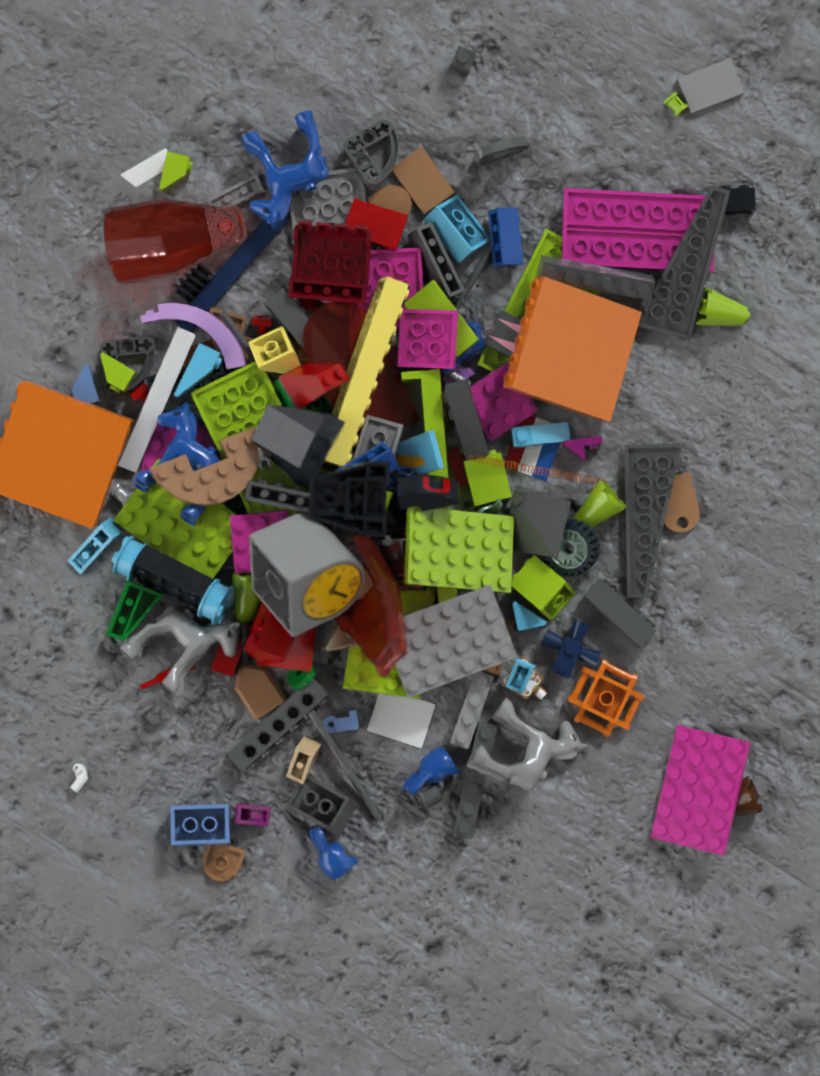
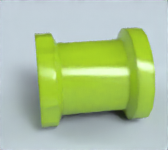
(675, 104)

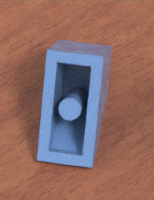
(85, 387)

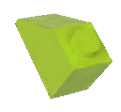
(175, 170)
(117, 374)

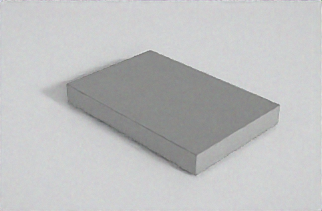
(710, 86)

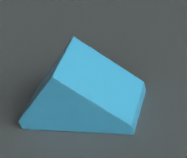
(526, 619)
(520, 676)

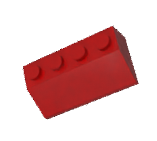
(268, 637)

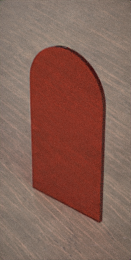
(332, 337)

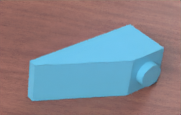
(200, 366)
(540, 434)
(95, 545)

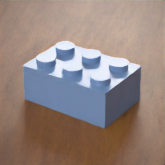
(200, 825)

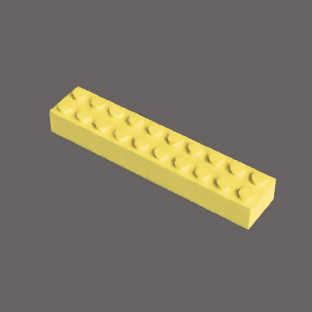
(366, 364)

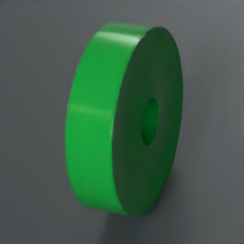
(299, 679)

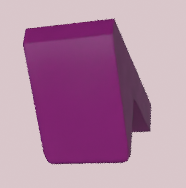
(577, 446)
(252, 815)

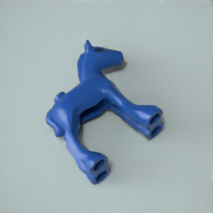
(288, 178)
(184, 443)

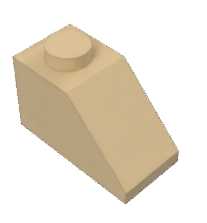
(303, 759)

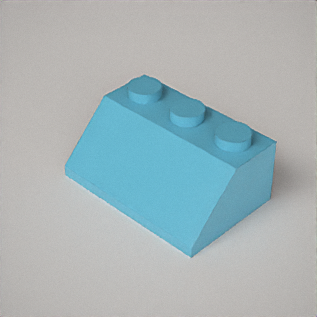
(458, 229)

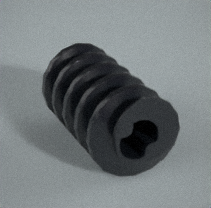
(192, 282)

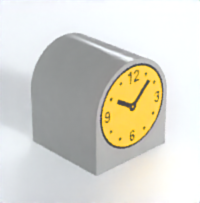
(303, 572)

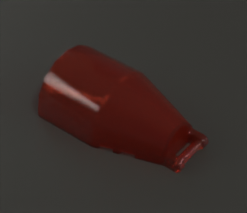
(377, 618)

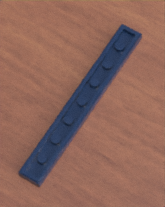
(233, 268)

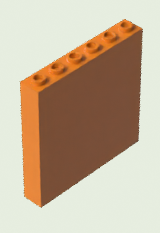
(572, 349)
(60, 453)

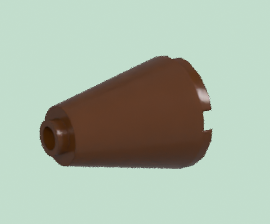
(748, 799)

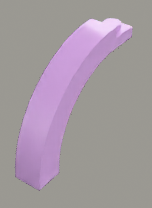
(218, 330)

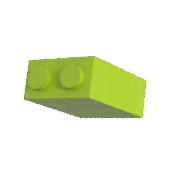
(487, 481)

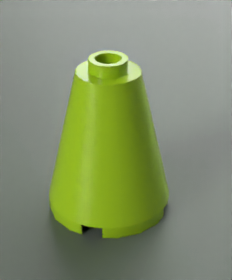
(720, 310)
(599, 505)
(246, 601)

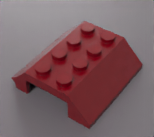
(330, 262)

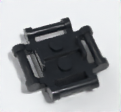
(396, 555)

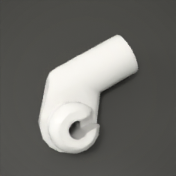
(81, 777)

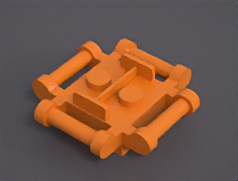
(606, 698)

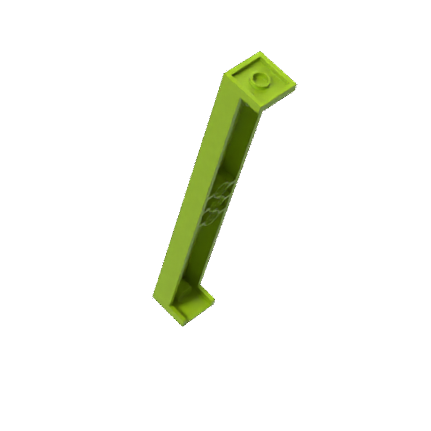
(434, 421)

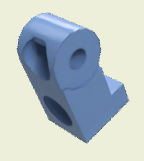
(341, 724)

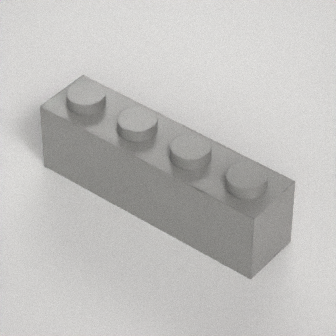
(471, 709)

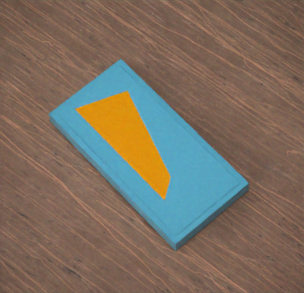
(420, 454)

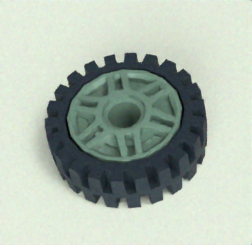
(585, 550)

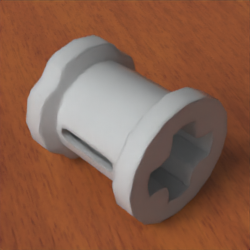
(120, 494)

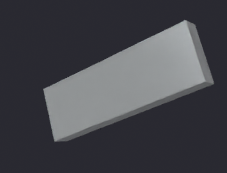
(238, 193)

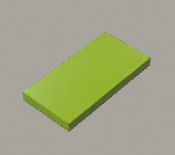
(433, 298)

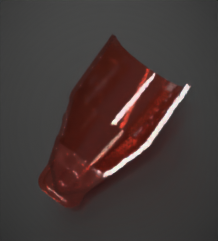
(167, 237)

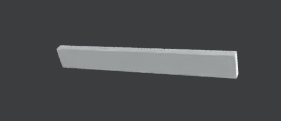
(156, 399)

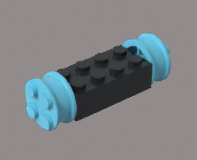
(173, 579)

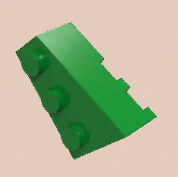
(131, 609)

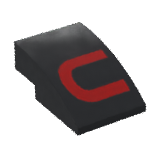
(427, 491)

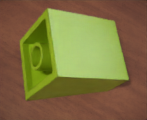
(542, 588)

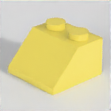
(274, 352)

